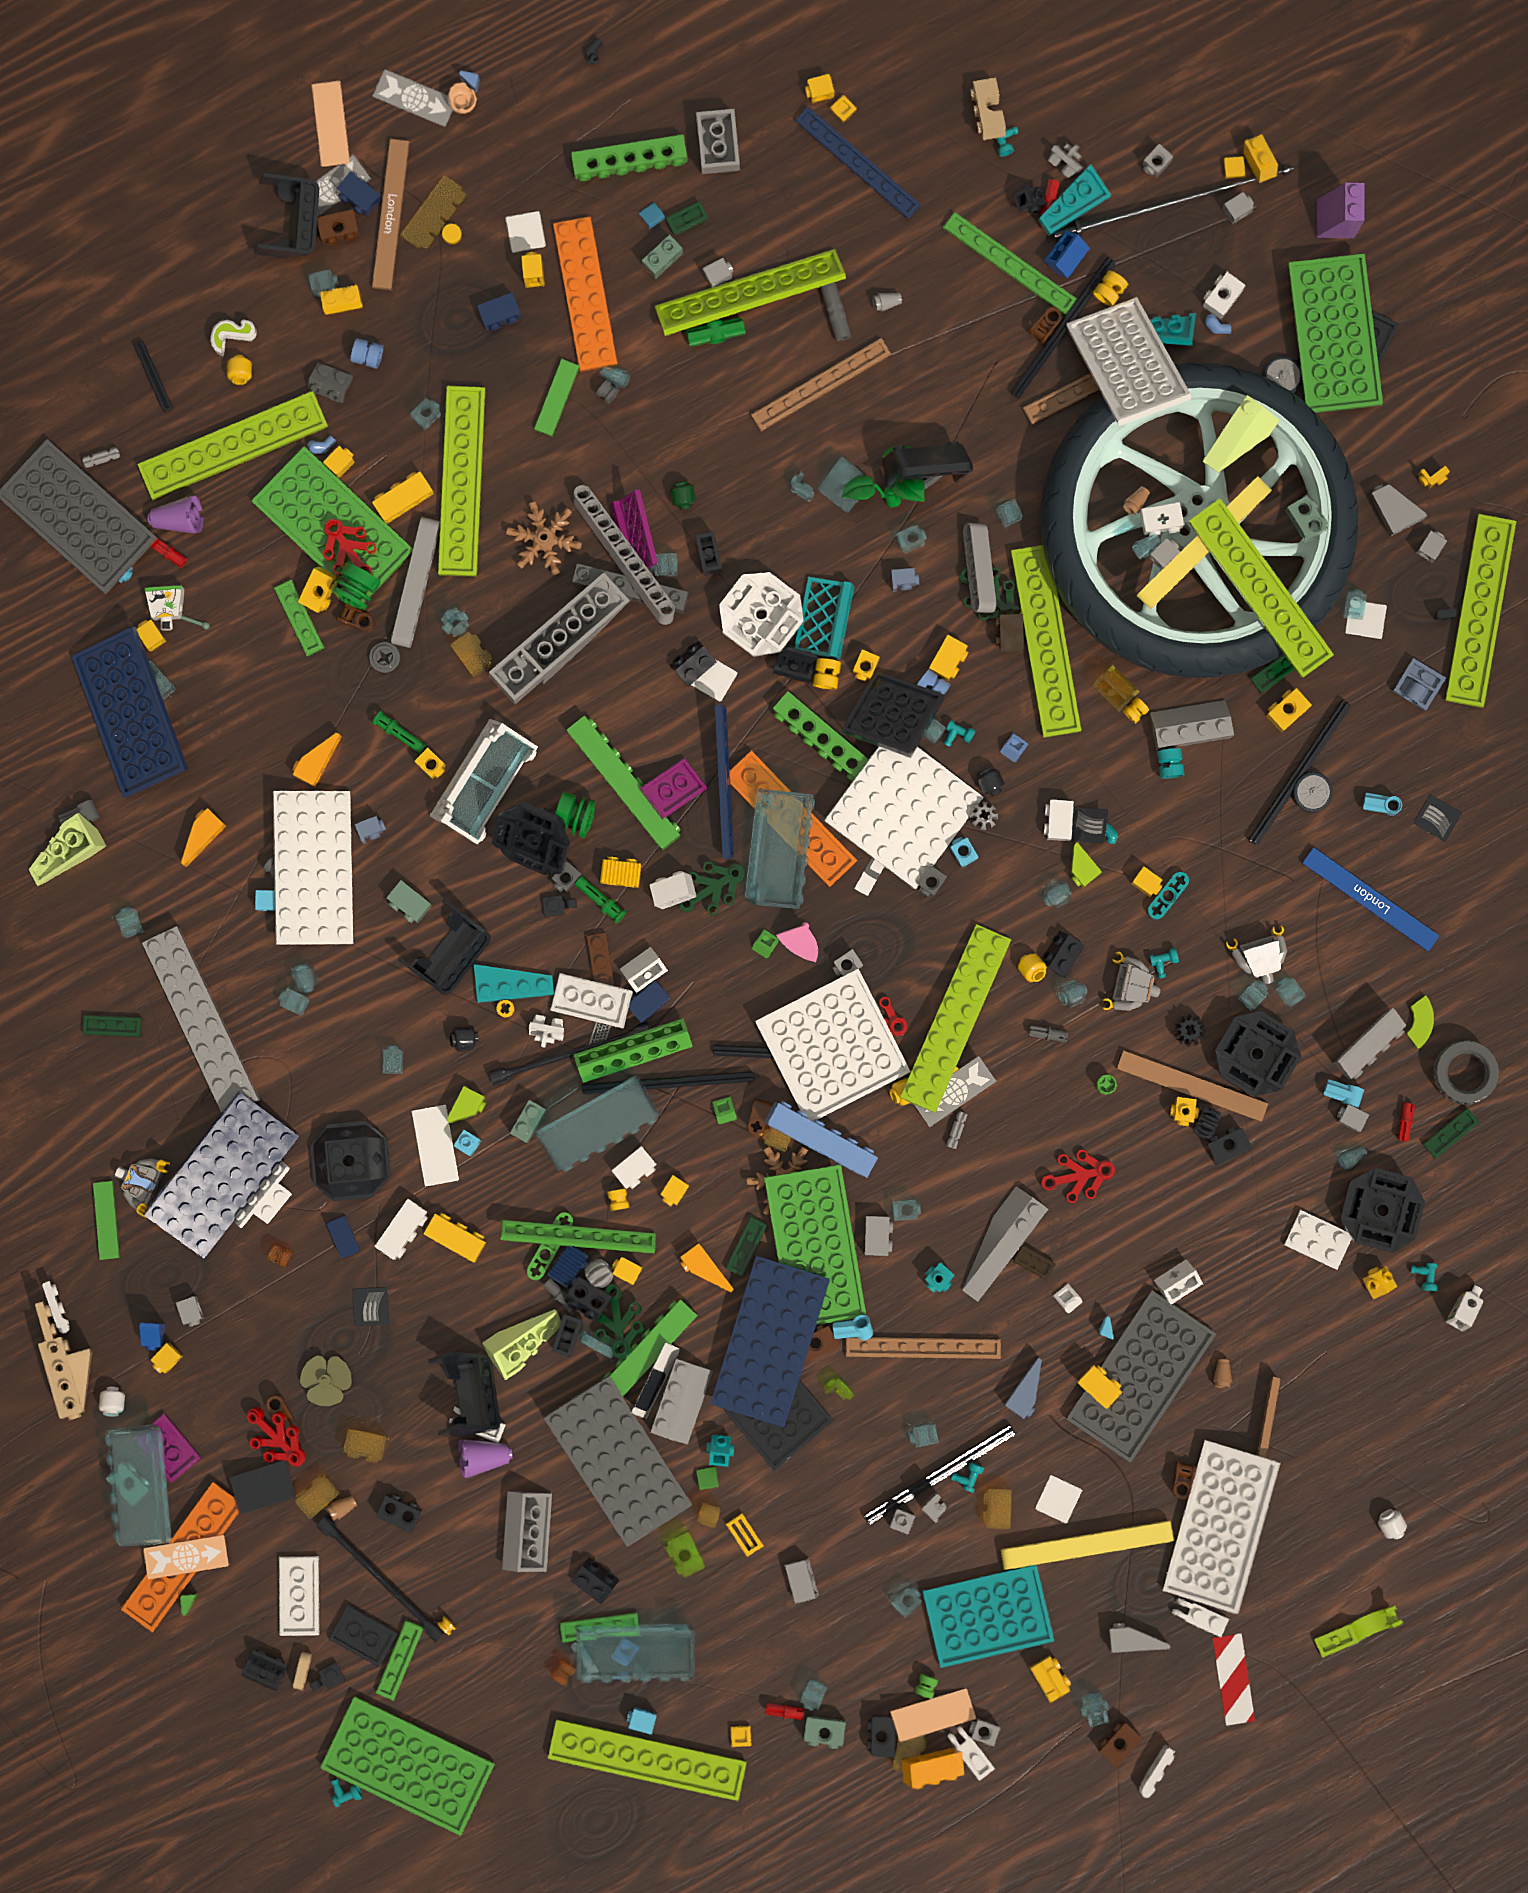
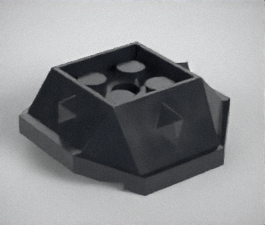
(532, 838)
(1277, 1048)
(370, 1164)
(1402, 1204)

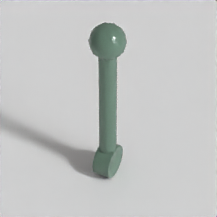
(205, 625)

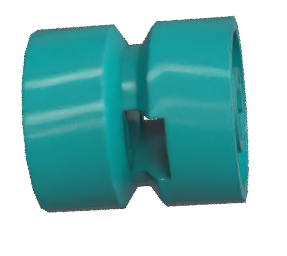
(1170, 763)

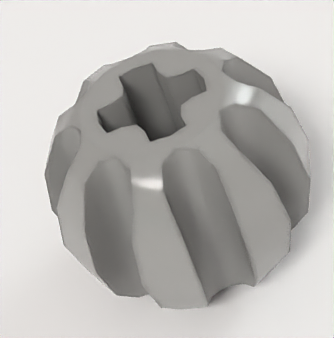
(981, 820)
(599, 1273)

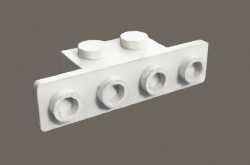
(267, 1199)

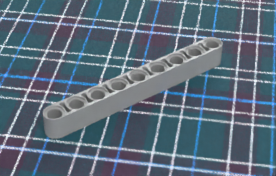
(627, 562)

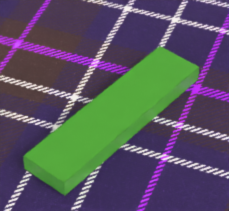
(556, 398)
(299, 618)
(106, 1220)
(568, 1628)
(399, 1660)

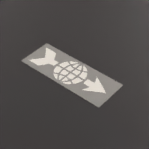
(413, 97)
(329, 182)
(961, 1088)

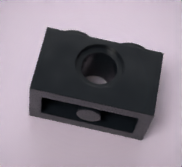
(708, 553)
(1240, 1145)
(567, 1335)
(886, 1747)

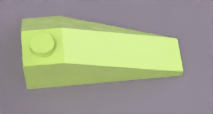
(1244, 430)
(71, 845)
(514, 1345)

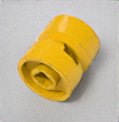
(1110, 288)
(824, 680)

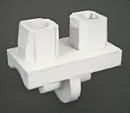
(546, 1033)

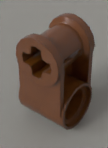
(1044, 327)
(353, 616)
(758, 1115)
(1183, 1478)

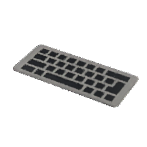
(600, 1032)

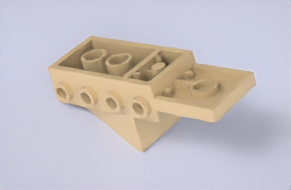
(73, 1372)

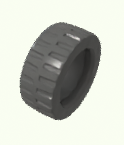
(1484, 1057)

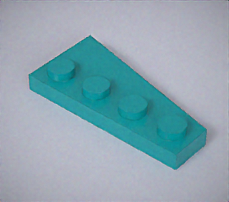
(1077, 200)
(1175, 329)
(508, 984)

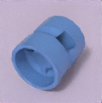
(367, 353)
(931, 679)

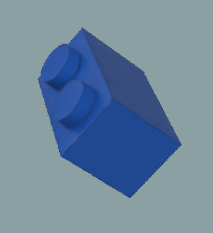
(1067, 254)

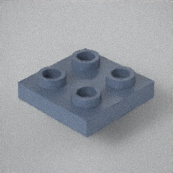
(1419, 684)

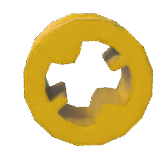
(499, 1008)
(446, 1625)

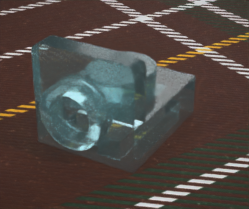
(805, 490)
(392, 1060)

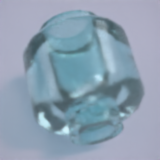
(1057, 894)
(304, 978)
(1072, 994)

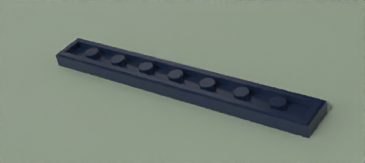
(857, 163)
(724, 781)

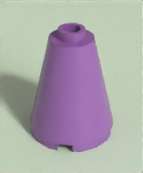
(178, 516)
(481, 1456)

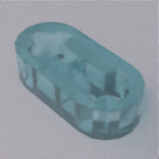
(596, 1345)

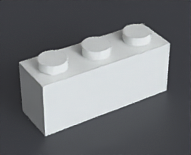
(402, 1229)

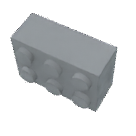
(718, 141)

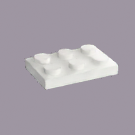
(1318, 1239)

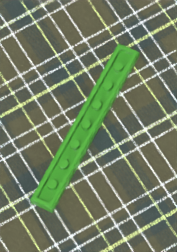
(1009, 263)
(578, 1236)

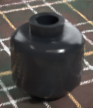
(990, 781)
(463, 1038)

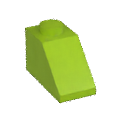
(1083, 867)
(466, 1105)

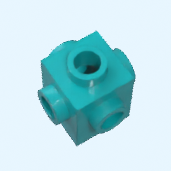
(945, 1274)
(720, 1446)

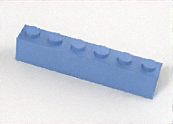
(820, 1139)

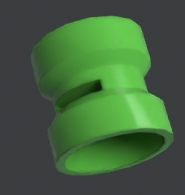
(1106, 1087)
(925, 1690)

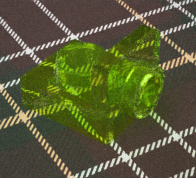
(843, 1390)

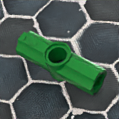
(716, 332)

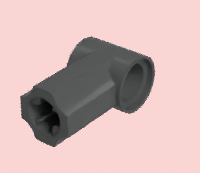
(86, 809)

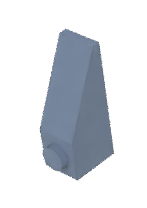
(1024, 1395)

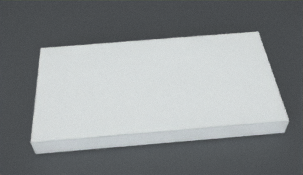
(591, 1000)
(299, 1595)

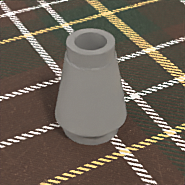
(884, 301)

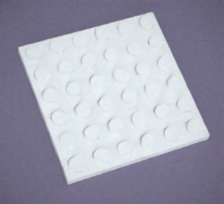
(903, 811)
(833, 1046)

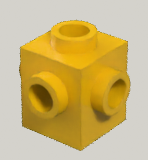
(1189, 1105)
(1379, 1282)

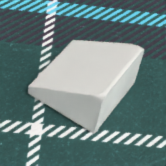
(1068, 1298)

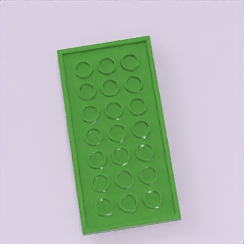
(1335, 333)
(308, 496)
(817, 1235)
(407, 1765)

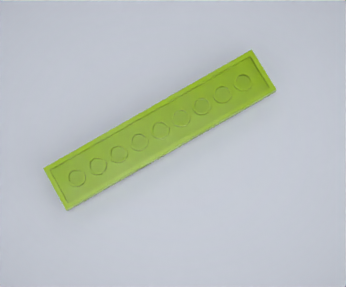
(750, 292)
(232, 445)
(461, 481)
(1260, 588)
(1480, 611)
(1046, 643)
(955, 1019)
(647, 1760)

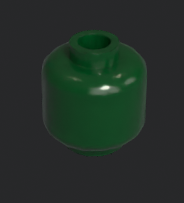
(682, 494)

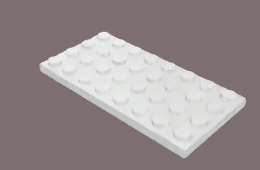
(1128, 361)
(312, 867)
(1221, 1526)

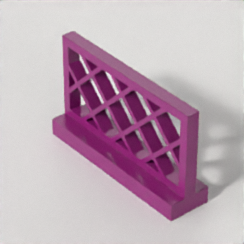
(629, 523)

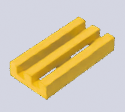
(753, 1548)

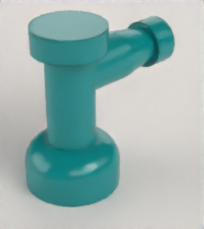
(1006, 149)
(954, 729)
(1159, 959)
(1429, 1270)
(969, 1482)
(341, 1797)

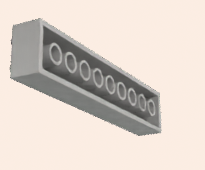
(199, 1017)

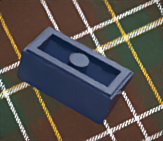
(343, 1237)

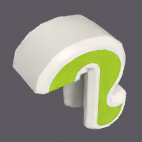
(230, 330)

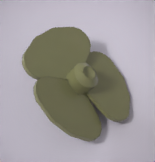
(336, 1378)

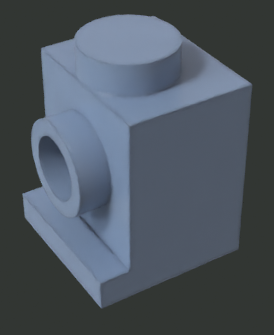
(904, 579)
(370, 829)

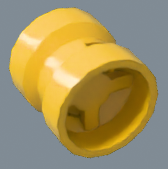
(1135, 710)
(618, 1199)

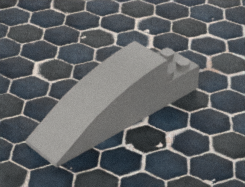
(559, 639)

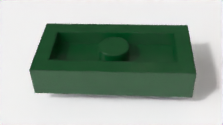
(687, 218)

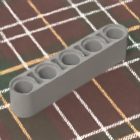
(979, 567)

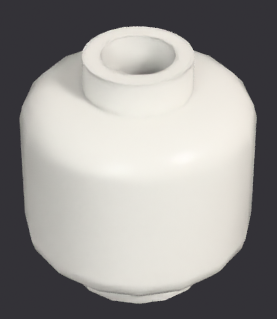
(111, 1401)
(1392, 1524)

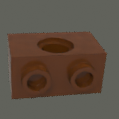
(327, 224)
(827, 1342)
(1118, 1755)

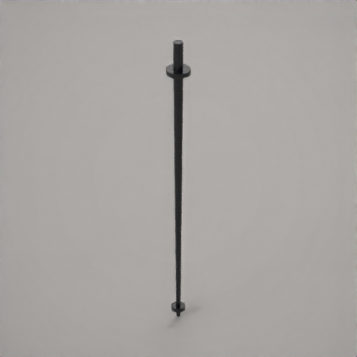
(1078, 228)

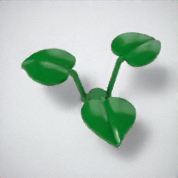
(863, 488)

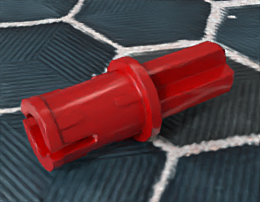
(1050, 195)
(169, 553)
(1405, 1122)
(784, 1711)

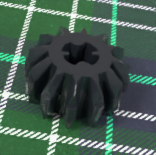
(1196, 1029)
(1207, 1122)

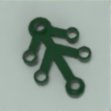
(999, 603)
(715, 886)
(619, 1325)

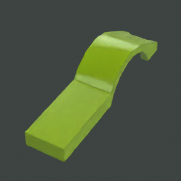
(1357, 1630)

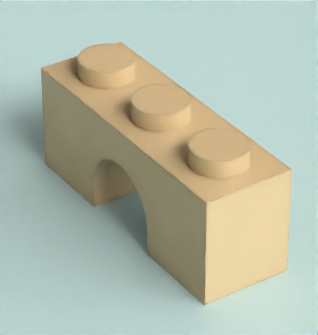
(990, 122)

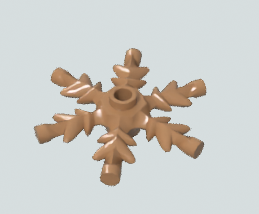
(546, 545)
(774, 1162)

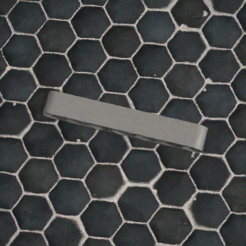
(416, 582)

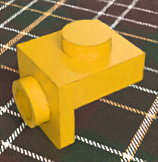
(1439, 477)

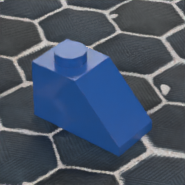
(152, 1335)

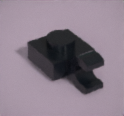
(555, 905)
(329, 1676)

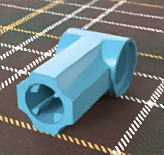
(1380, 803)
(1347, 1094)
(859, 1328)

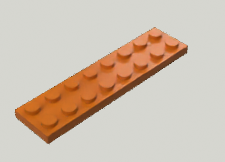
(585, 294)
(825, 853)
(157, 1595)

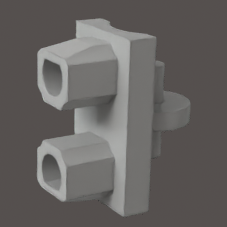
(1059, 154)

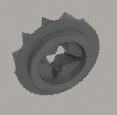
(386, 648)

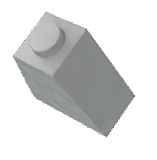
(1395, 509)

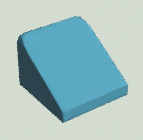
(1106, 1328)

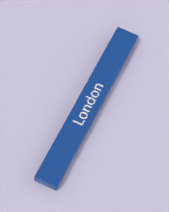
(1370, 899)

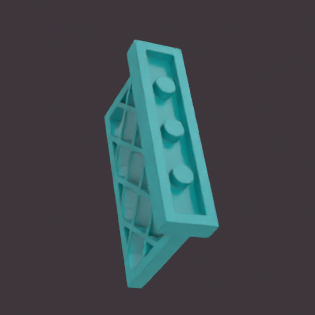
(840, 620)

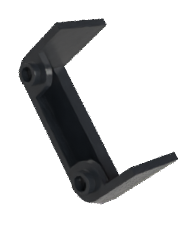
(304, 201)
(926, 462)
(453, 955)
(475, 1392)

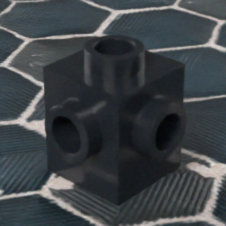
(1029, 199)

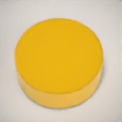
(451, 233)

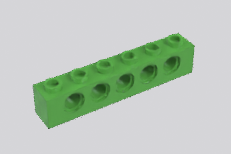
(620, 152)
(789, 703)
(633, 1050)

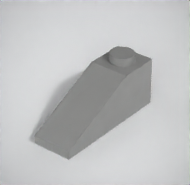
(1127, 1639)

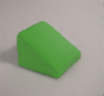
(765, 943)
(724, 1110)
(707, 1478)
(186, 1602)

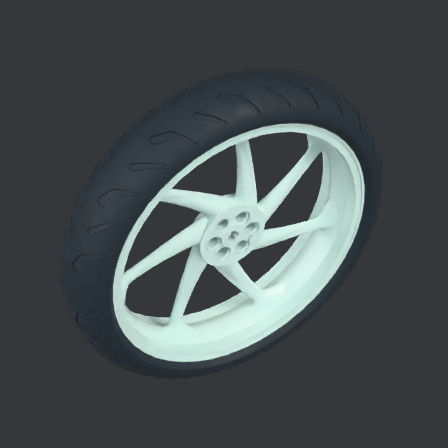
(1143, 635)

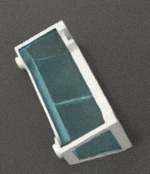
(482, 780)

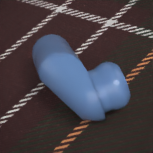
(1215, 326)
(321, 447)

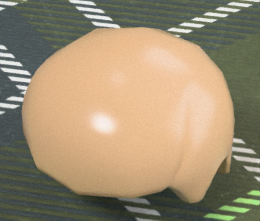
(461, 98)

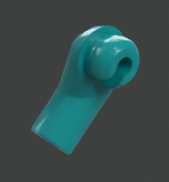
(1111, 834)

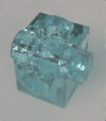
(454, 615)
(1095, 1709)

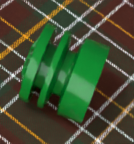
(355, 586)
(576, 815)

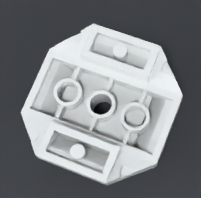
(756, 594)

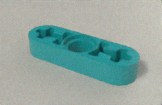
(1172, 881)

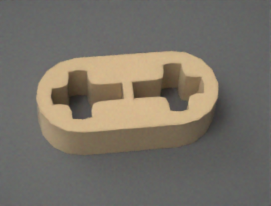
(302, 1671)

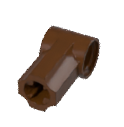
(289, 1420)

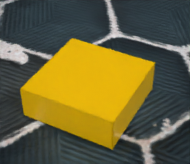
(843, 108)
(1234, 167)
(740, 1736)

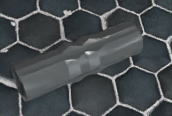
(836, 312)

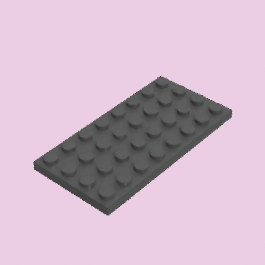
(76, 516)
(1151, 1367)
(617, 1461)

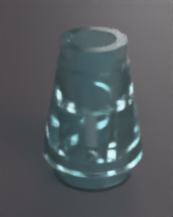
(616, 376)
(1146, 546)
(1351, 1157)

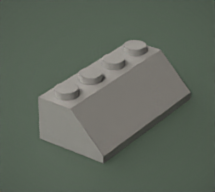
(1191, 725)
(1372, 1041)
(681, 1401)
(527, 1531)

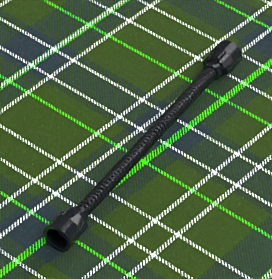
(501, 1075)
(328, 1527)

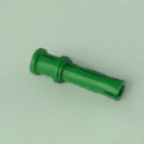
(389, 725)
(607, 905)

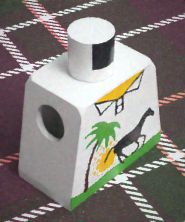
(165, 604)
(1462, 1315)

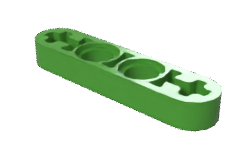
(552, 1248)

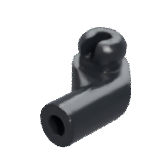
(591, 51)

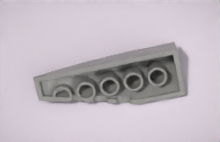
(1003, 1238)

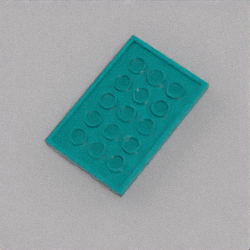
(988, 1615)

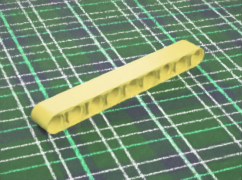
(1196, 550)
(1087, 1545)

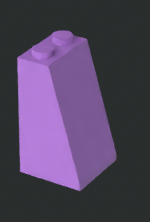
(1341, 211)

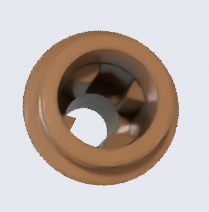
(1135, 502)
(1222, 1374)
(341, 1507)

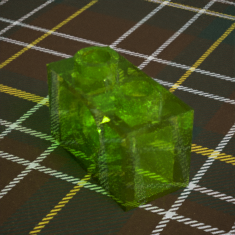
(685, 1542)

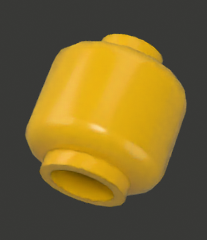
(239, 369)
(1032, 967)
(896, 1091)

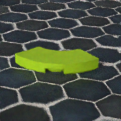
(1422, 1022)

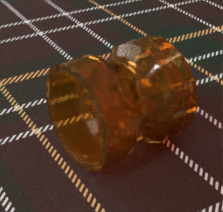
(279, 1255)
(560, 1676)

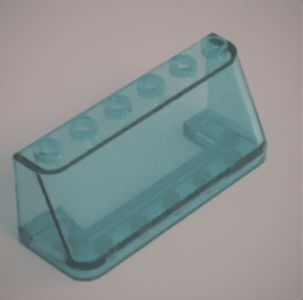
(779, 848)
(598, 1124)
(138, 1485)
(635, 1652)

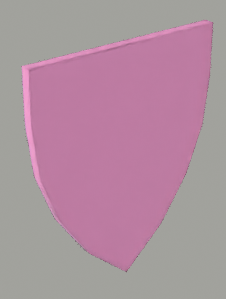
(800, 942)

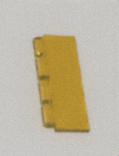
(429, 215)

